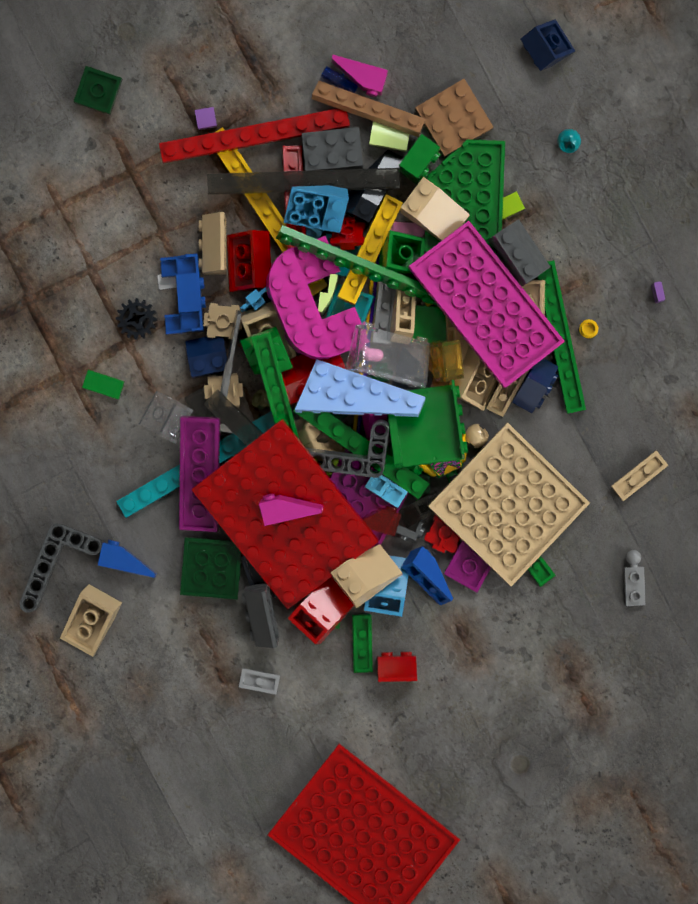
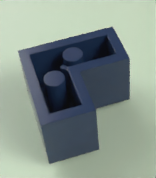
(536, 385)

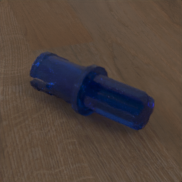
(338, 79)

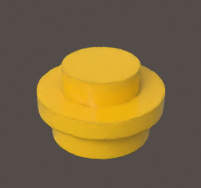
(588, 328)

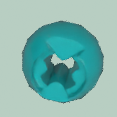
(569, 140)

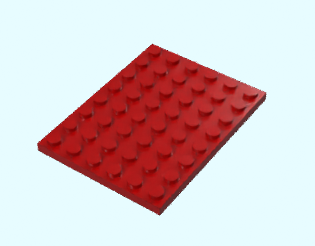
(295, 553)
(362, 833)

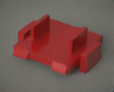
(350, 234)
(442, 536)

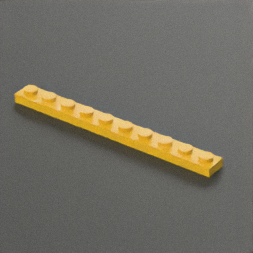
(263, 206)

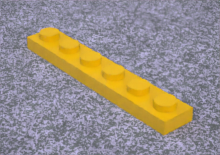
(372, 246)

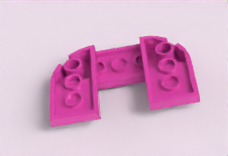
(297, 310)

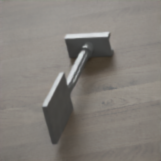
(229, 364)

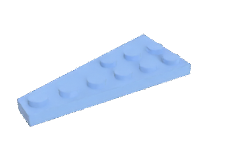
(348, 392)

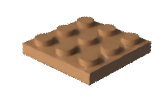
(454, 117)

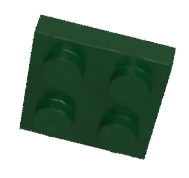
(97, 90)

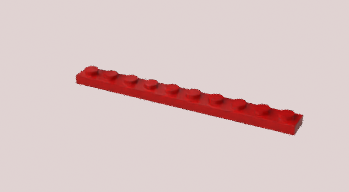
(252, 135)

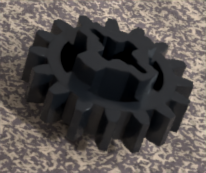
(148, 315)

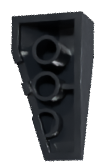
(365, 203)

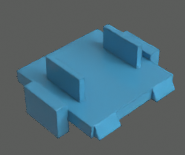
(254, 300)

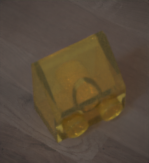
(446, 360)

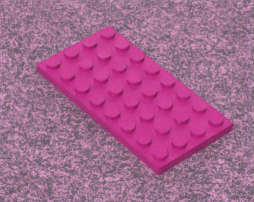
(486, 304)

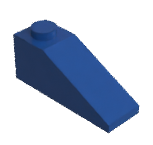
(120, 558)
(427, 574)

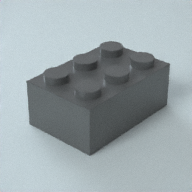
(332, 149)

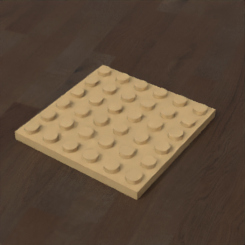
(508, 504)

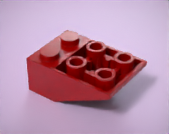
(321, 611)

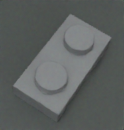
(259, 681)

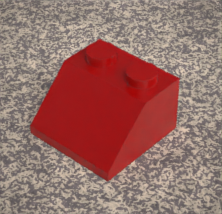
(396, 667)

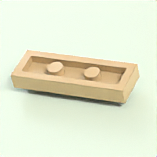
(639, 475)

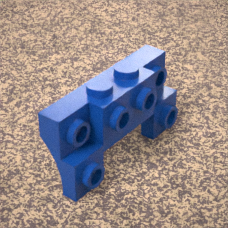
(189, 293)

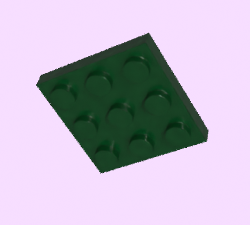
(210, 568)

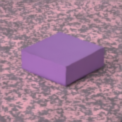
(205, 118)
(658, 292)

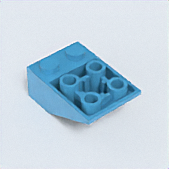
(317, 207)
(392, 597)

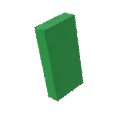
(103, 384)

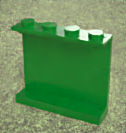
(432, 435)

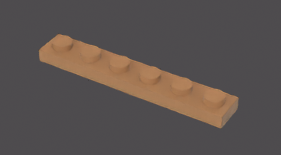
(368, 108)

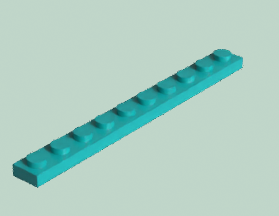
(171, 479)

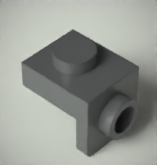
(404, 533)

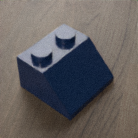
(547, 44)
(206, 356)

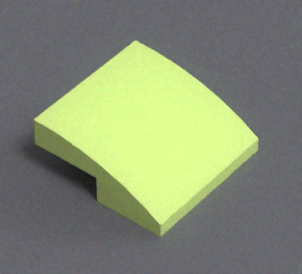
(388, 137)
(326, 298)

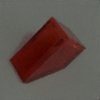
(383, 520)

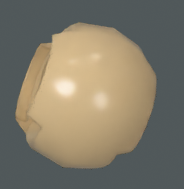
(476, 435)

